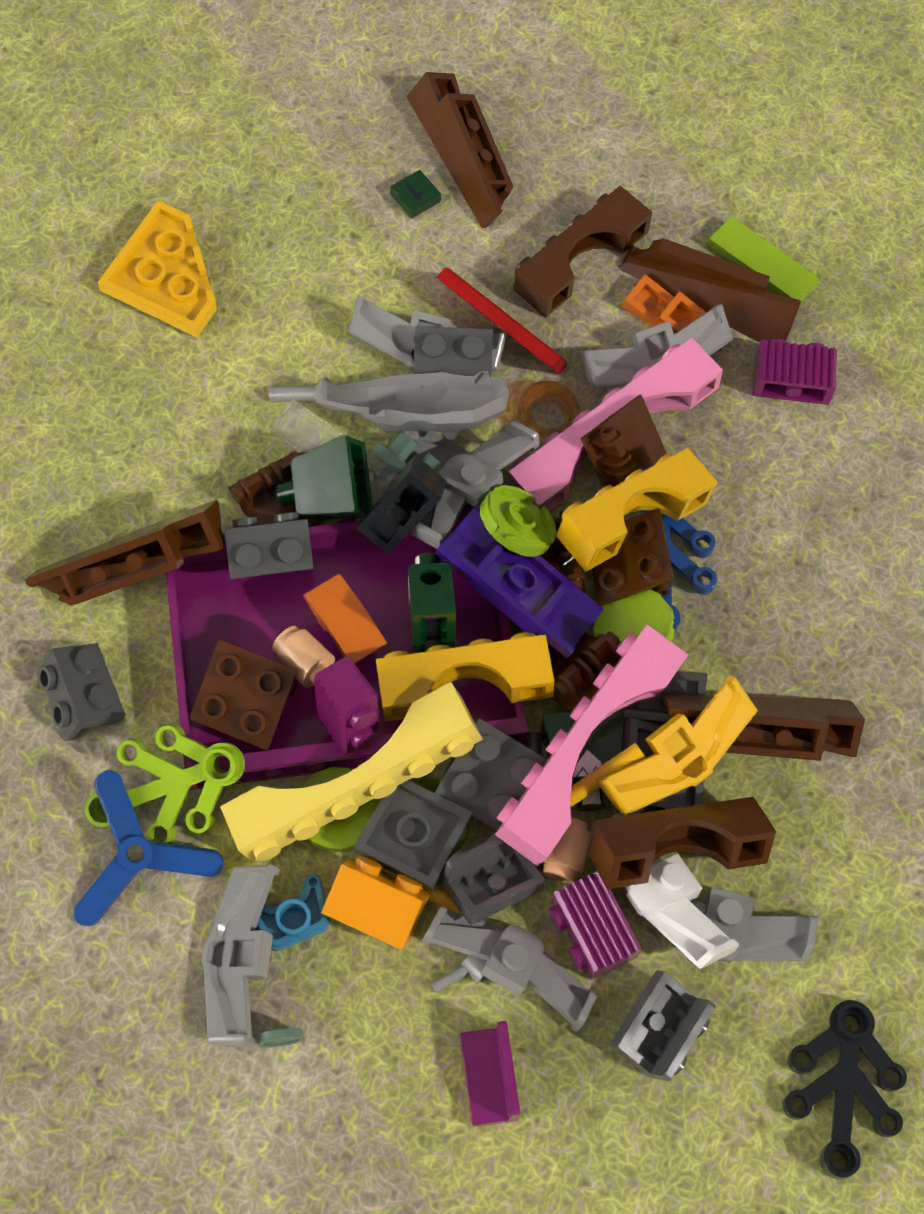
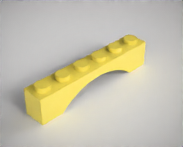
(431, 732)

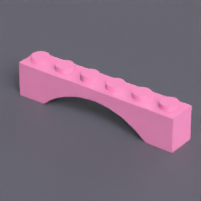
(674, 383)
(544, 810)

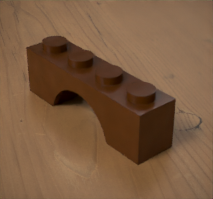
(611, 224)
(726, 831)

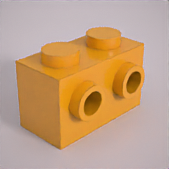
(376, 901)

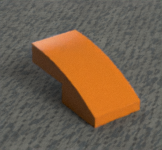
(656, 305)
(344, 618)

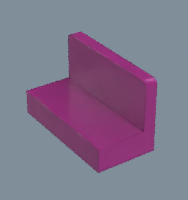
(490, 1076)

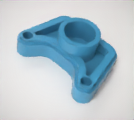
(296, 918)

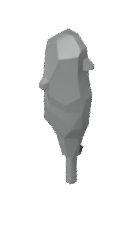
(398, 402)

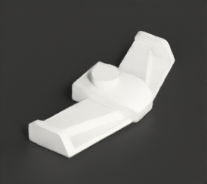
(668, 908)

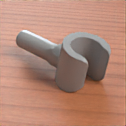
(471, 966)

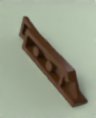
(463, 143)
(716, 281)
(133, 556)
(787, 725)

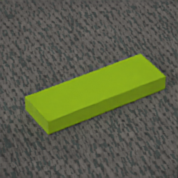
(748, 249)

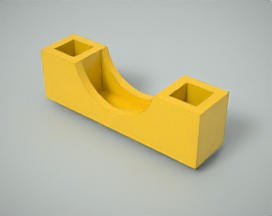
(597, 527)
(515, 666)

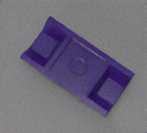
(520, 586)

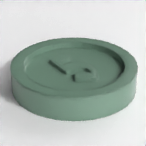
(280, 1037)

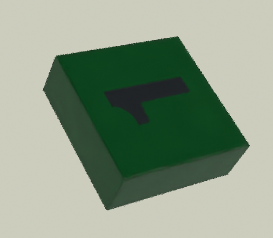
(415, 194)

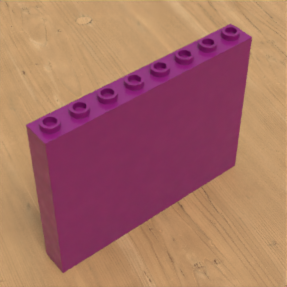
(259, 608)

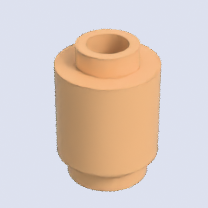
(302, 652)
(569, 855)

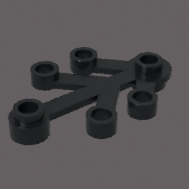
(848, 1081)

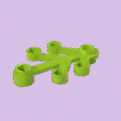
(175, 781)

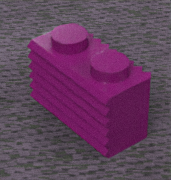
(795, 371)
(347, 705)
(594, 926)

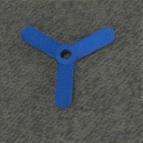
(123, 869)

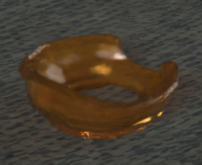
(547, 393)

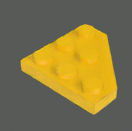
(163, 272)

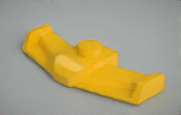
(682, 751)

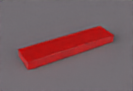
(502, 320)

